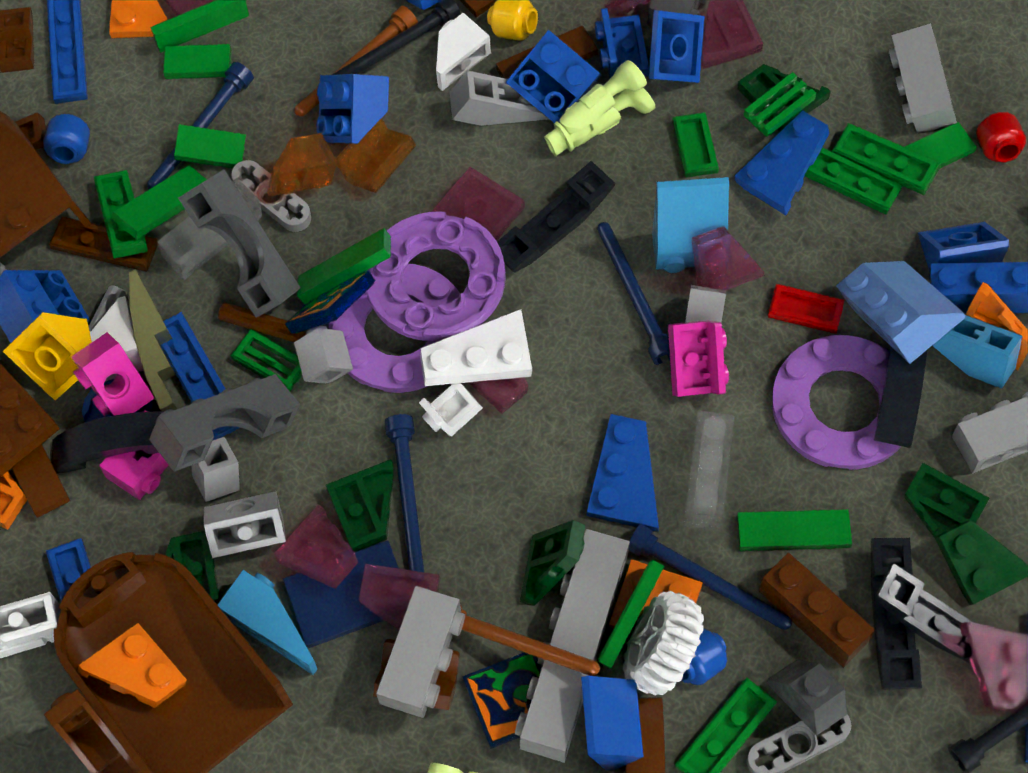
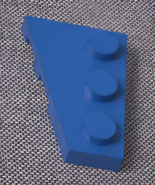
(782, 163)
(624, 476)

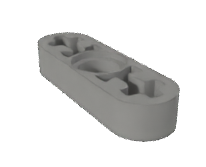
(275, 209)
(778, 765)

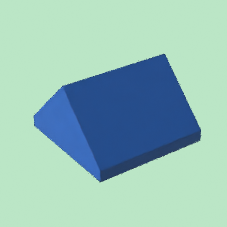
(676, 46)
(964, 244)
(612, 721)

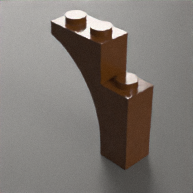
(88, 735)

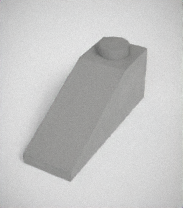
(489, 101)

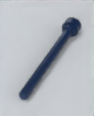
(236, 78)
(658, 341)
(400, 431)
(646, 543)

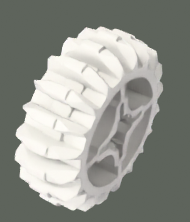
(663, 643)

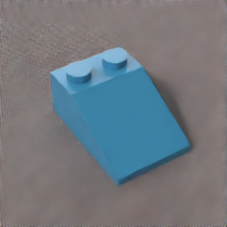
(685, 211)

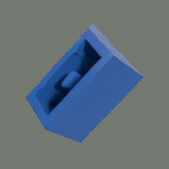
(553, 77)
(350, 106)
(31, 292)

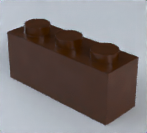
(816, 610)

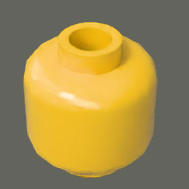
(512, 19)

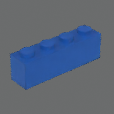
(962, 280)

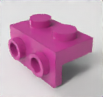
(697, 358)

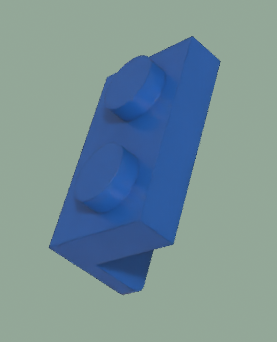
(621, 42)

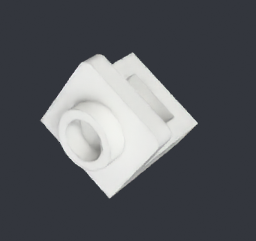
(450, 409)

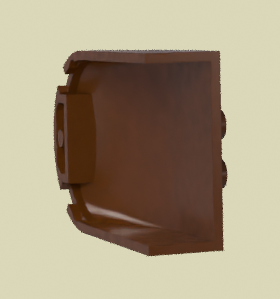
(28, 188)
(227, 683)

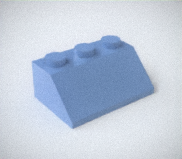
(900, 306)

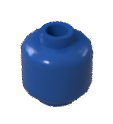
(66, 138)
(709, 659)

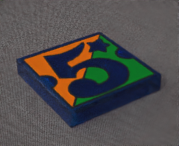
(331, 304)
(501, 694)

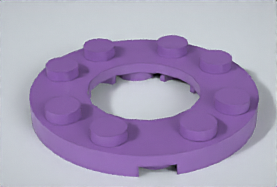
(467, 311)
(386, 371)
(796, 418)

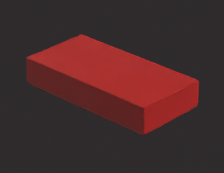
(806, 308)

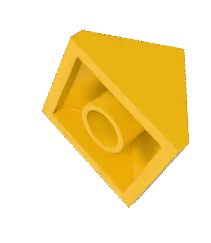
(47, 349)

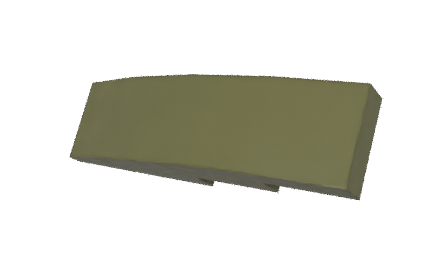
(149, 335)

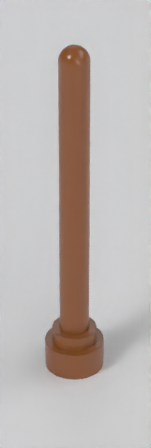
(399, 22)
(530, 646)

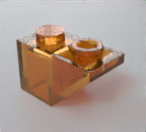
(303, 166)

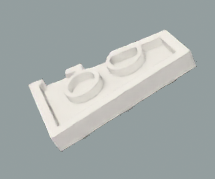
(479, 354)

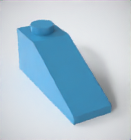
(981, 350)
(259, 612)

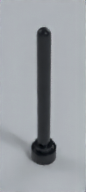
(444, 11)
(971, 751)

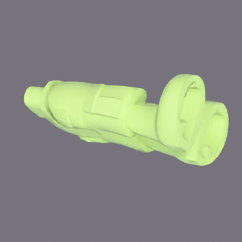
(600, 109)

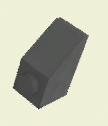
(811, 694)

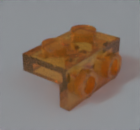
(374, 157)

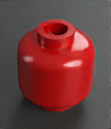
(1001, 137)

